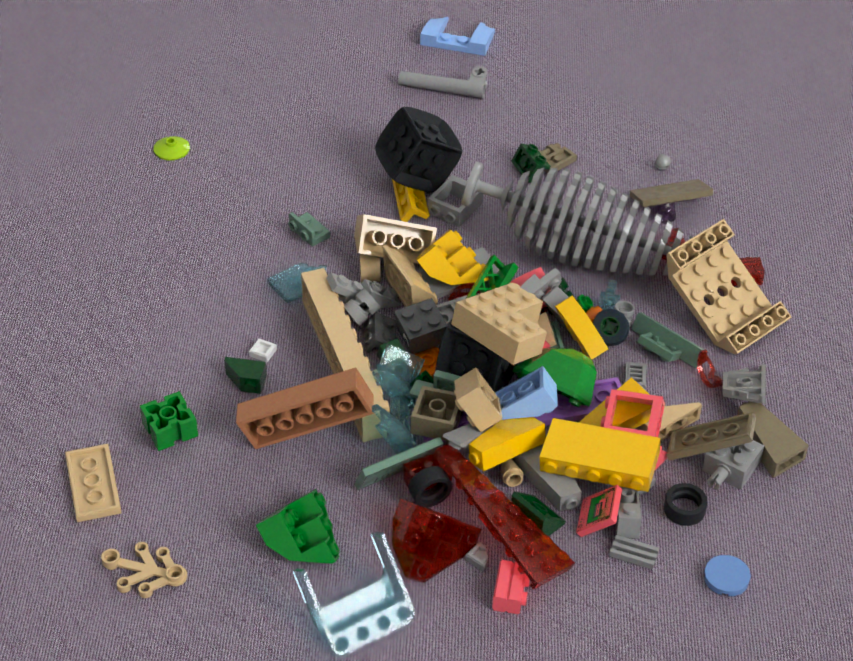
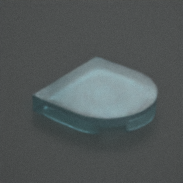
(402, 362)

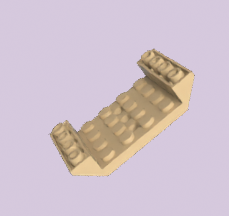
(709, 264)

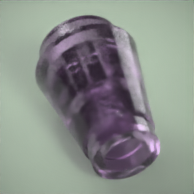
(667, 212)

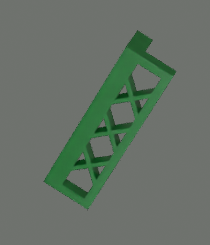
(502, 278)

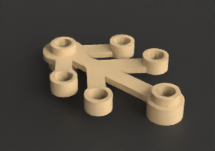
(148, 569)

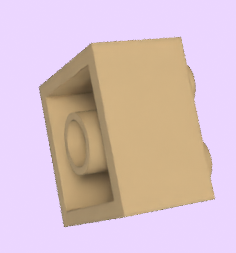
(477, 400)

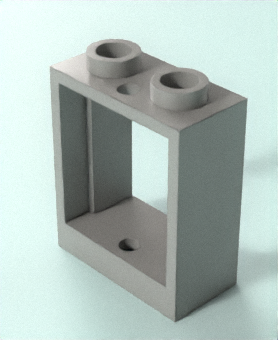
(453, 215)

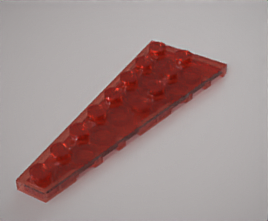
(522, 538)

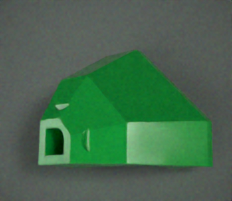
(568, 368)
(301, 530)

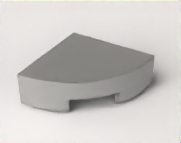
(478, 556)

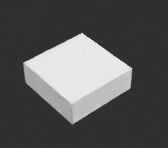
(262, 350)

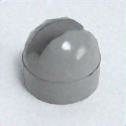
(663, 162)

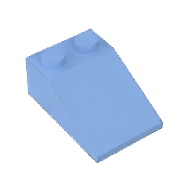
(529, 396)

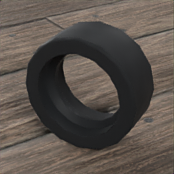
(426, 478)
(685, 517)

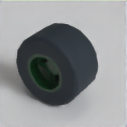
(612, 326)

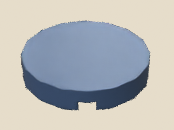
(727, 575)

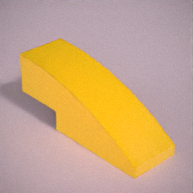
(581, 327)

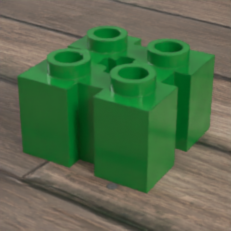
(169, 421)

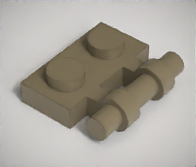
(558, 157)

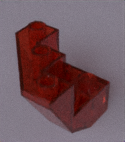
(429, 540)

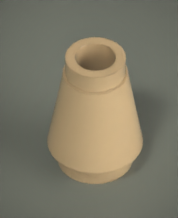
(511, 473)

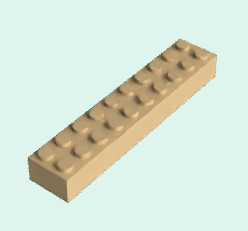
(340, 341)

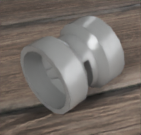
(627, 309)

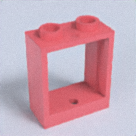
(655, 417)

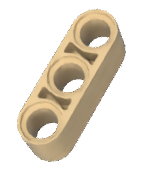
(370, 268)

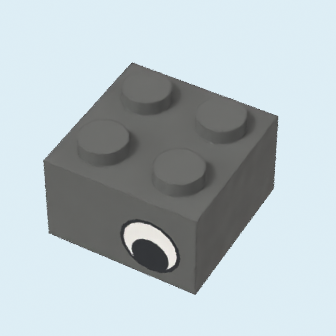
(420, 325)

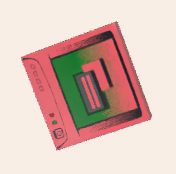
(599, 511)

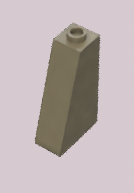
(781, 445)

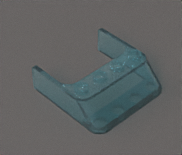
(364, 613)

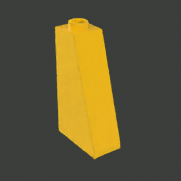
(626, 413)
(505, 441)

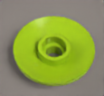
(171, 148)

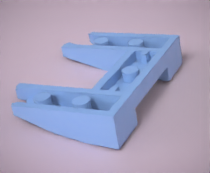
(433, 36)

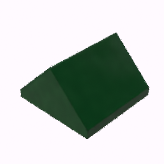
(538, 512)

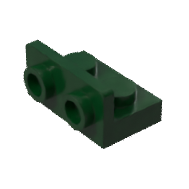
(529, 159)

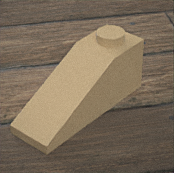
(676, 418)

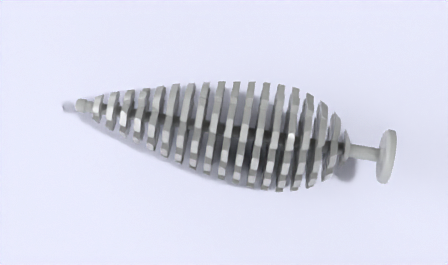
(575, 219)

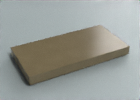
(671, 192)
(711, 436)

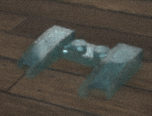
(395, 426)

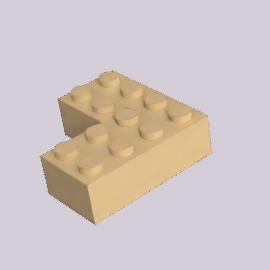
(503, 322)

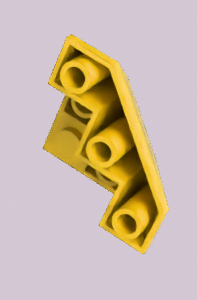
(450, 260)

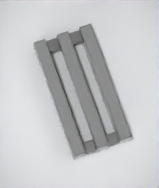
(634, 550)

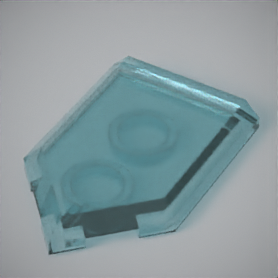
(288, 282)

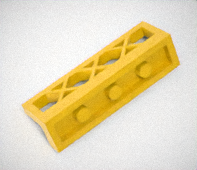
(407, 202)

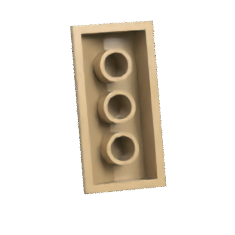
(404, 237)
(405, 279)

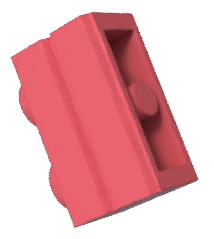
(509, 588)

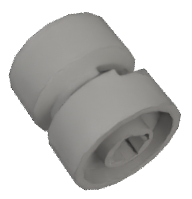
(356, 312)

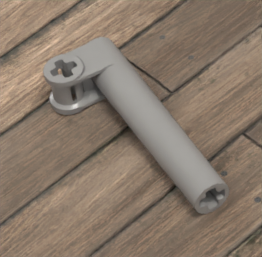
(473, 87)

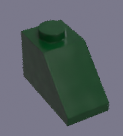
(246, 374)

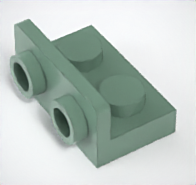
(308, 228)

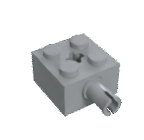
(732, 464)

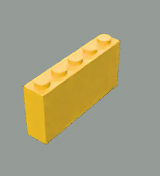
(600, 454)

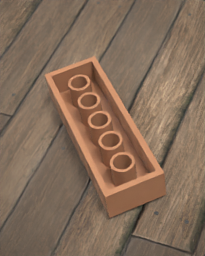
(305, 408)

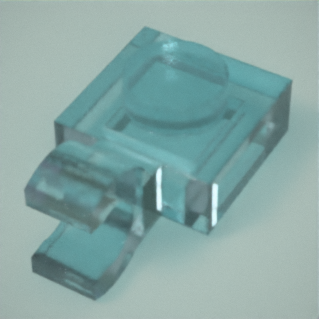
(609, 298)

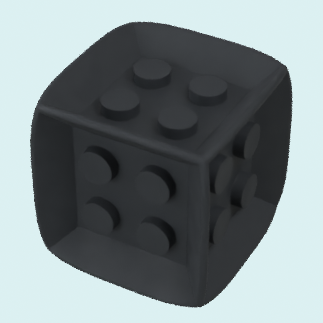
(418, 149)
(462, 354)

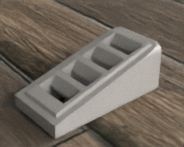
(637, 372)

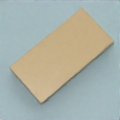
(92, 483)

